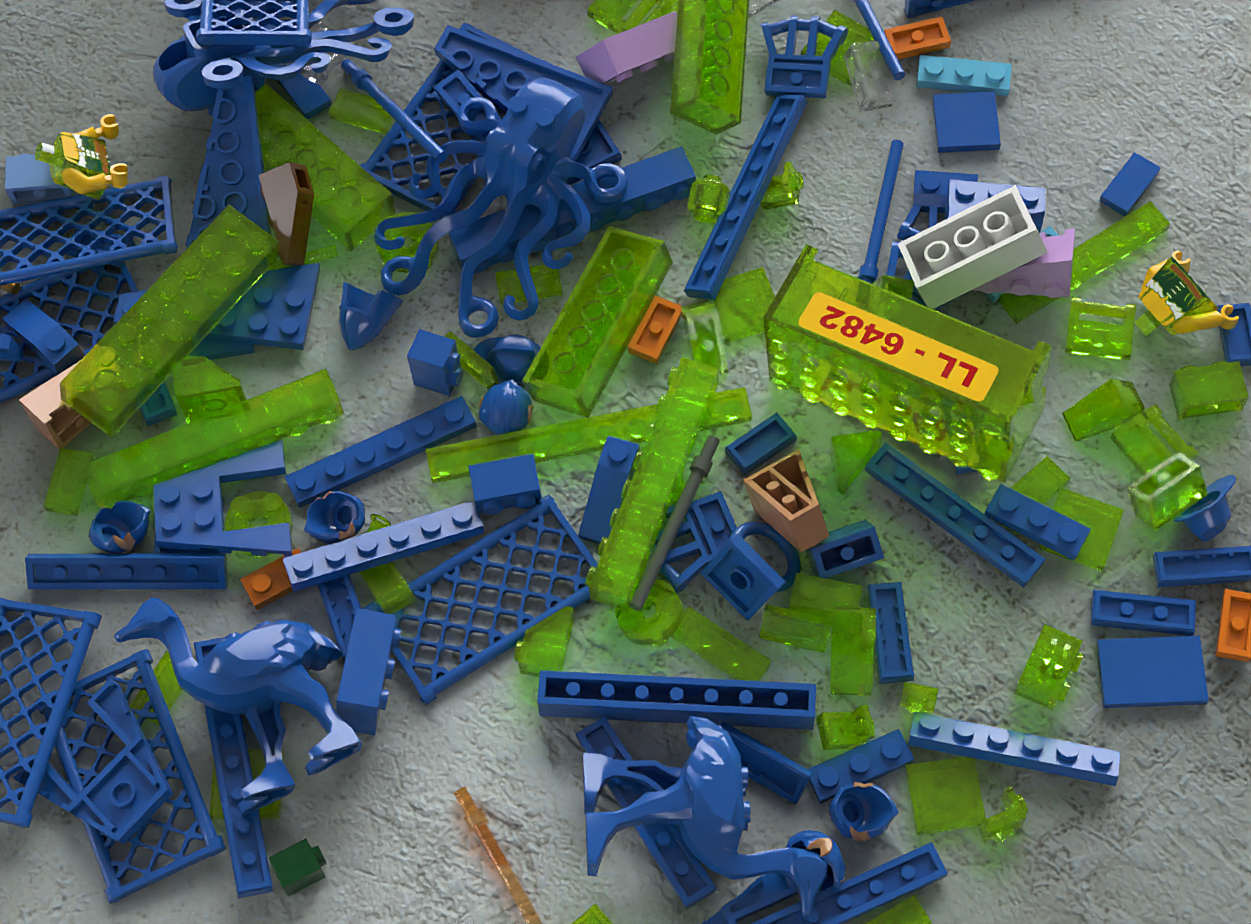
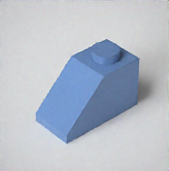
(31, 181)

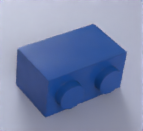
(435, 362)
(505, 484)
(845, 549)

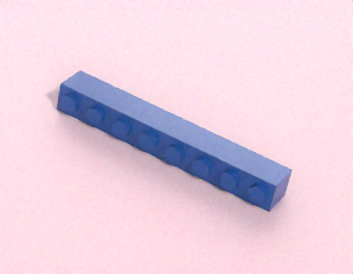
(649, 186)
(676, 699)

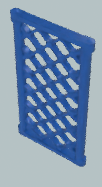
(286, 33)
(392, 137)
(87, 257)
(40, 291)
(471, 553)
(56, 700)
(214, 843)

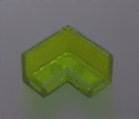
(852, 651)

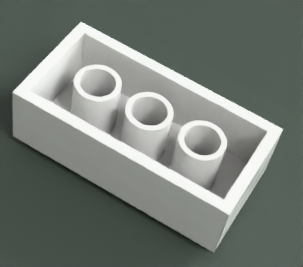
(972, 248)

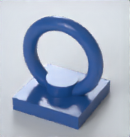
(744, 575)

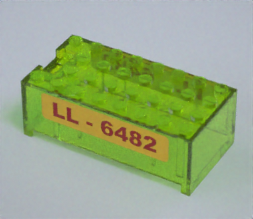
(904, 367)

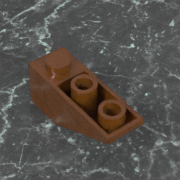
(290, 206)

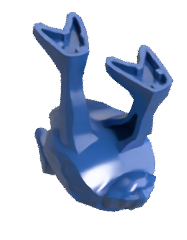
(254, 677)
(704, 803)

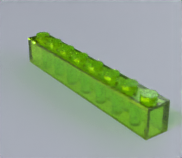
(214, 438)
(653, 484)

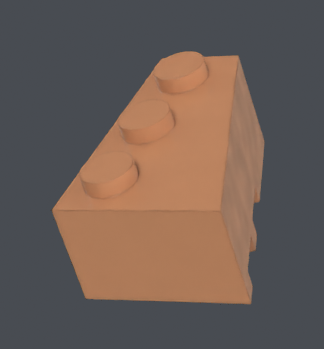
(51, 414)
(788, 501)

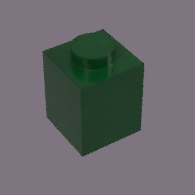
(298, 866)

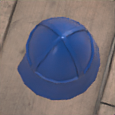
(364, 314)

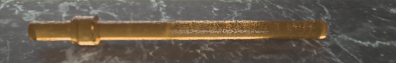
(477, 821)

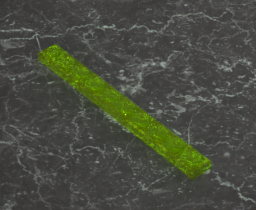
(573, 436)

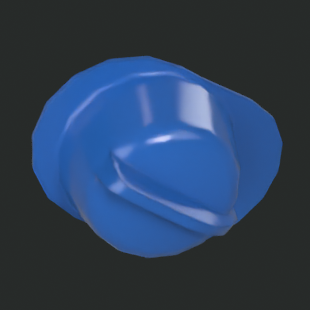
(509, 356)
(1211, 513)

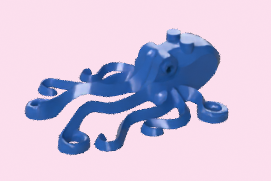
(193, 72)
(529, 164)

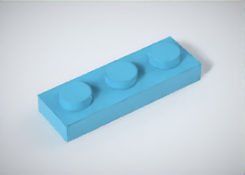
(963, 75)

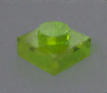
(918, 697)

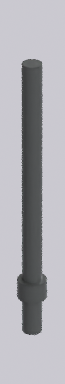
(699, 468)

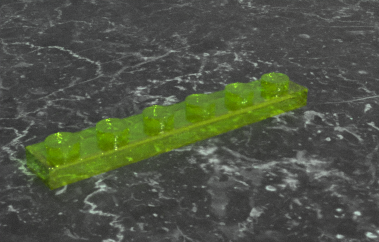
(1096, 255)

